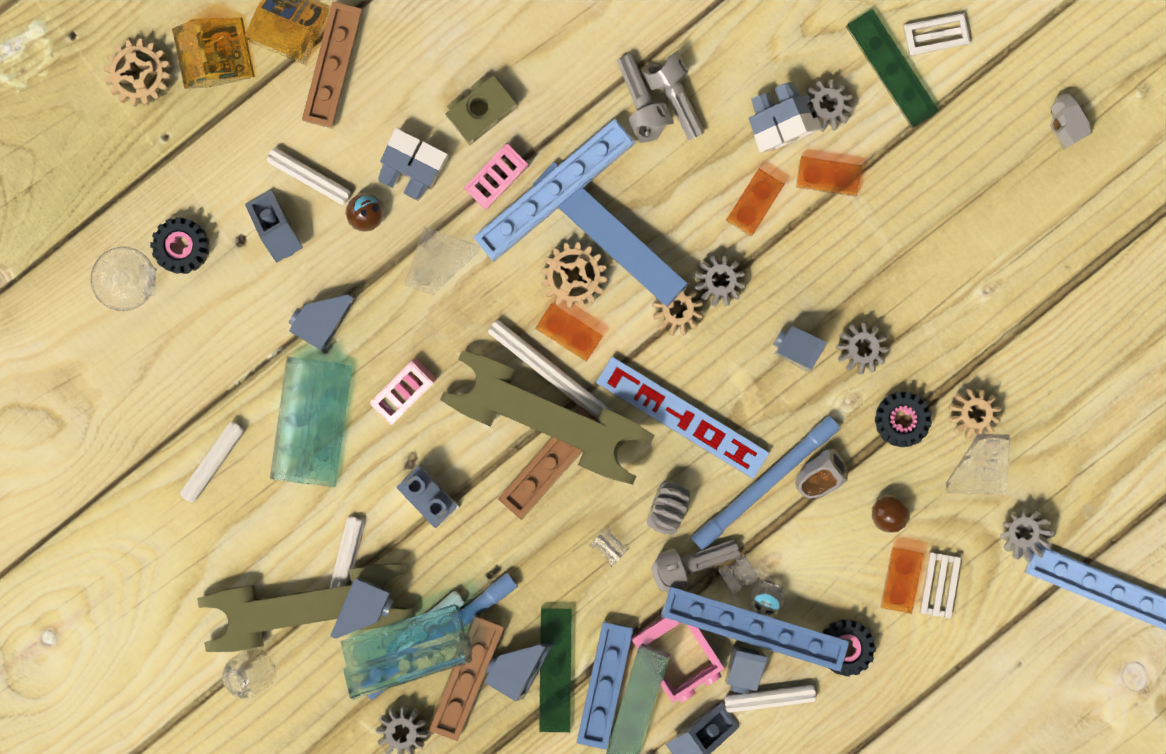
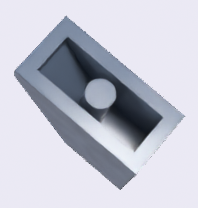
(273, 226)
(320, 320)
(799, 348)
(362, 607)
(745, 669)
(516, 671)
(704, 733)

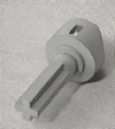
(668, 77)
(649, 115)
(672, 570)

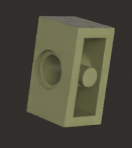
(472, 126)

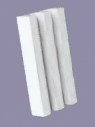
(910, 39)
(940, 585)

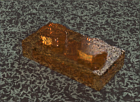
(828, 176)
(755, 202)
(569, 332)
(901, 580)

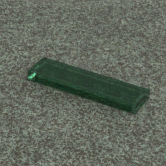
(892, 68)
(555, 671)
(638, 701)

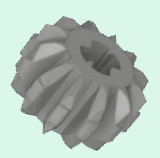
(831, 96)
(721, 291)
(872, 346)
(668, 508)
(1033, 524)
(392, 726)

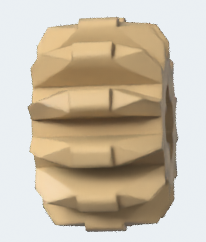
(686, 315)
(979, 404)

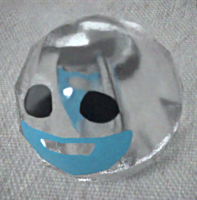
(767, 598)

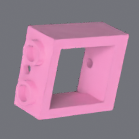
(707, 675)

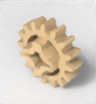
(133, 60)
(566, 287)

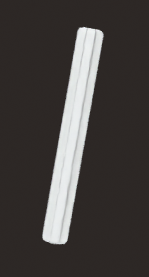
(546, 369)

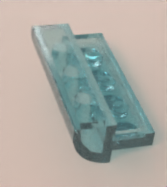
(311, 422)
(405, 651)

